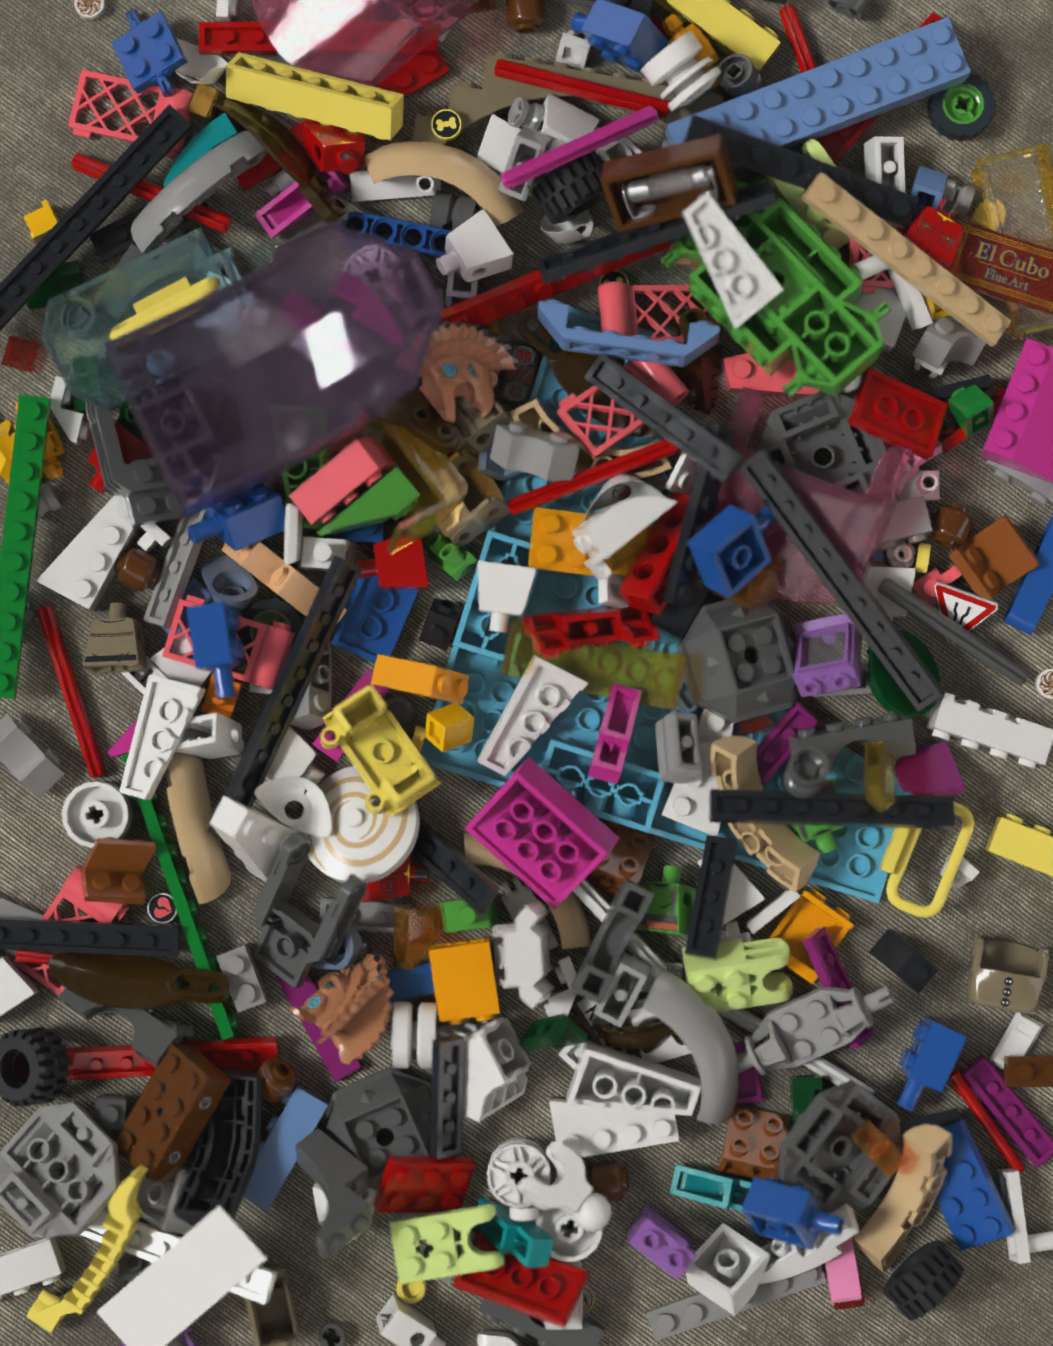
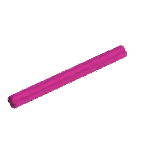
(579, 147)

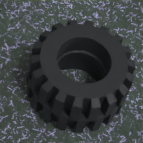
(571, 188)
(32, 1066)
(923, 1280)

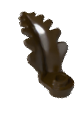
(700, 371)
(644, 1036)

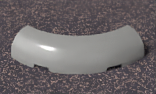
(194, 187)
(706, 1039)

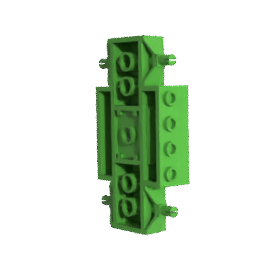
(812, 315)

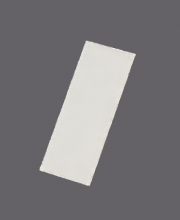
(182, 1282)

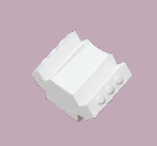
(523, 954)
(492, 1064)

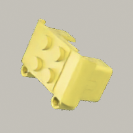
(379, 751)

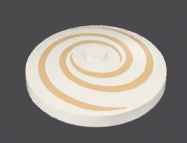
(361, 841)

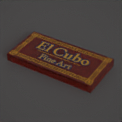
(1005, 267)

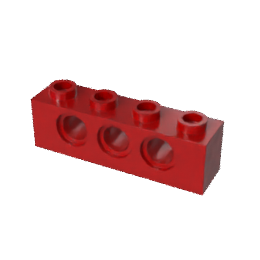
(648, 576)

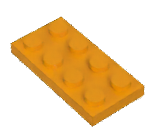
(554, 547)

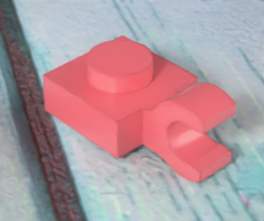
(925, 585)

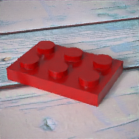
(898, 413)
(424, 1184)

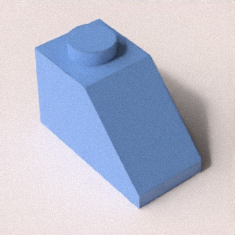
(928, 187)

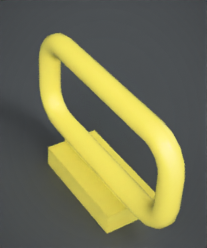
(164, 302)
(899, 853)

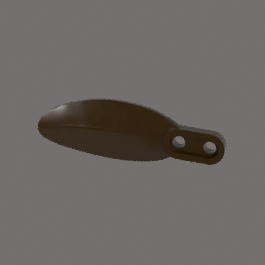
(290, 156)
(570, 370)
(428, 430)
(135, 980)

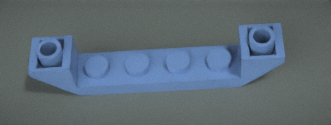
(579, 339)

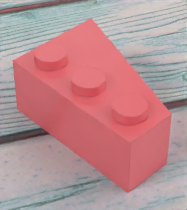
(745, 372)
(342, 479)

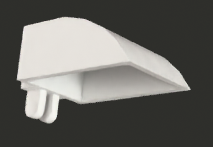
(615, 526)

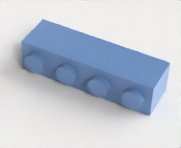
(278, 1153)

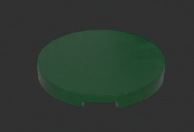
(888, 691)

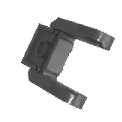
(138, 482)
(288, 936)

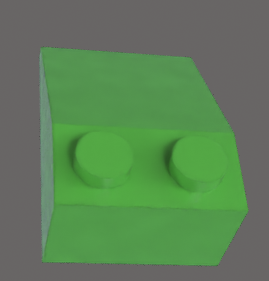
(384, 500)

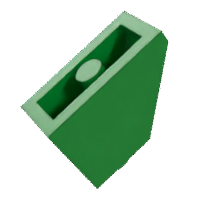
(971, 409)

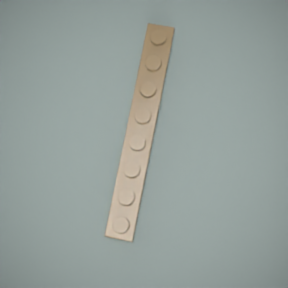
(906, 259)

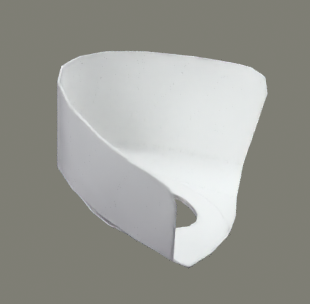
(203, 67)
(566, 231)
(605, 497)
(280, 791)

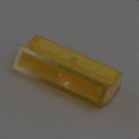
(879, 775)

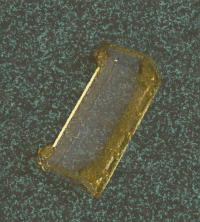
(1020, 204)

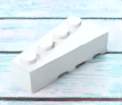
(91, 558)
(991, 730)
(629, 1082)
(609, 1130)

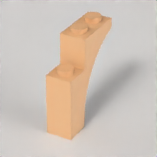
(276, 575)

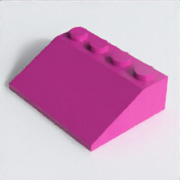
(1024, 422)
(542, 833)

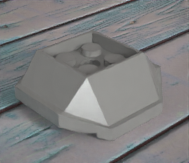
(32, 1166)

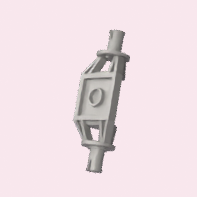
(810, 1027)

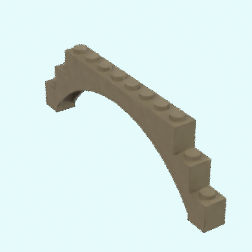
(498, 94)

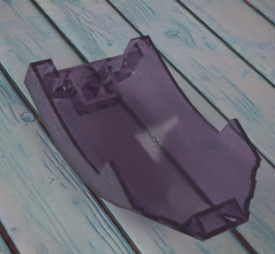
(277, 362)

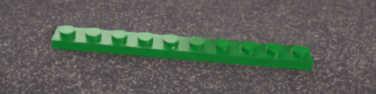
(20, 533)
(185, 906)

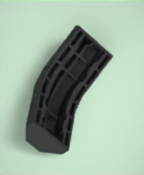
(224, 1151)

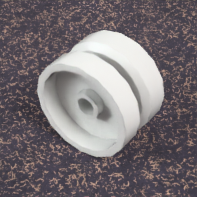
(80, 808)
(413, 1035)
(571, 1243)

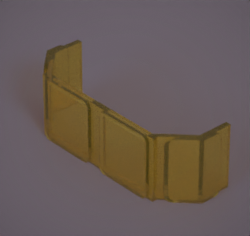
(650, 671)

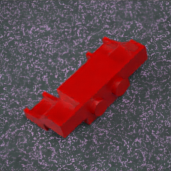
(597, 626)

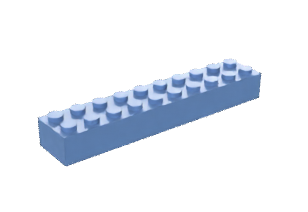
(843, 90)

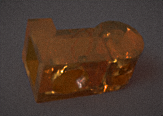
(879, 1148)

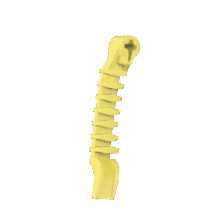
(121, 1224)

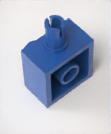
(620, 34)
(242, 518)
(732, 549)
(216, 643)
(929, 1060)
(787, 1213)

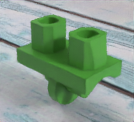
(452, 559)

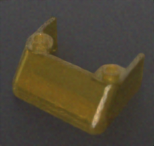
(429, 472)

